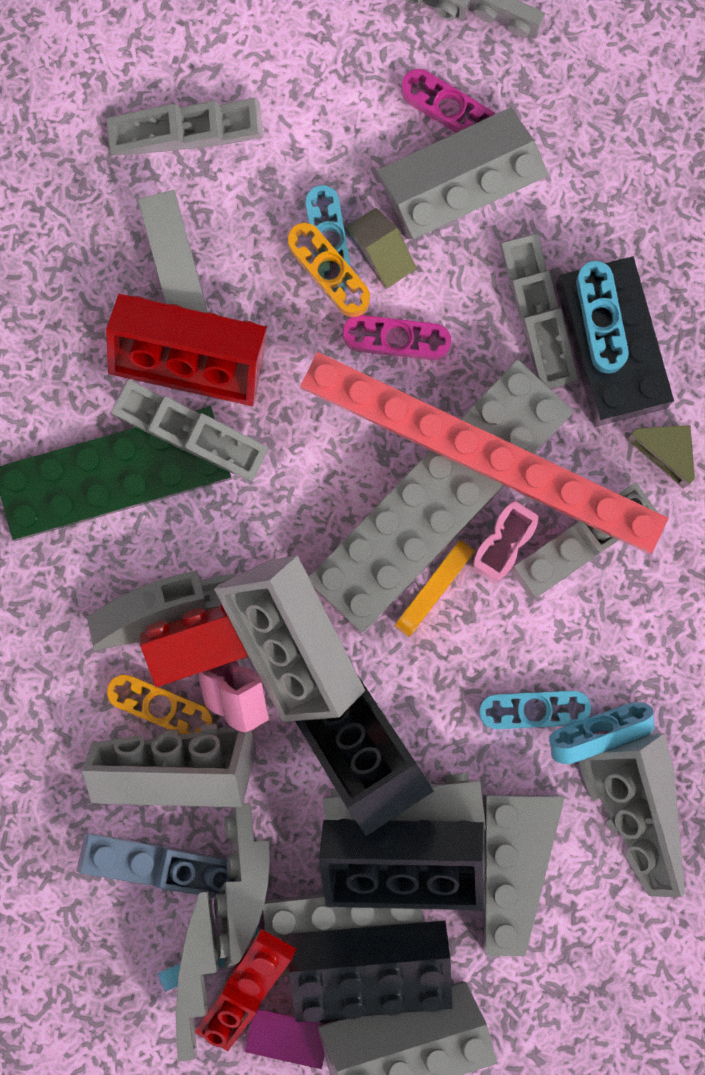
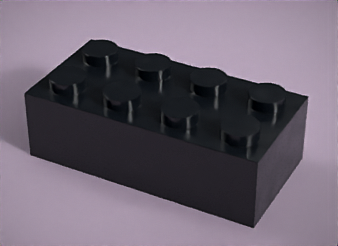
(642, 381)
(366, 763)
(404, 865)
(370, 971)

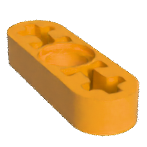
(303, 255)
(434, 588)
(138, 686)

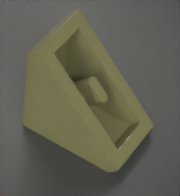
(382, 247)
(668, 449)

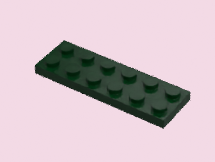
(98, 480)

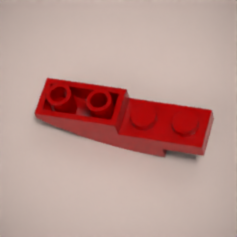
(244, 990)

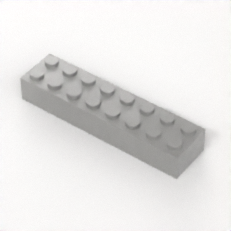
(433, 504)

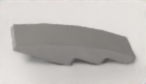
(185, 127)
(172, 251)
(539, 311)
(189, 430)
(197, 959)

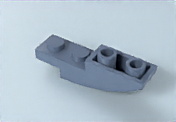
(152, 864)

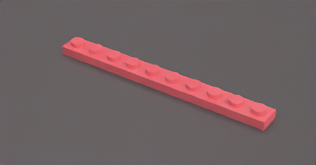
(484, 453)

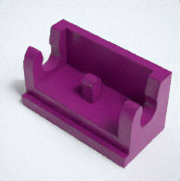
(285, 1039)

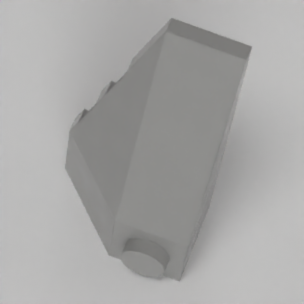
(641, 799)

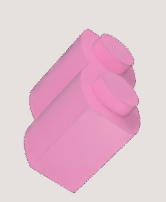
(508, 535)
(235, 694)

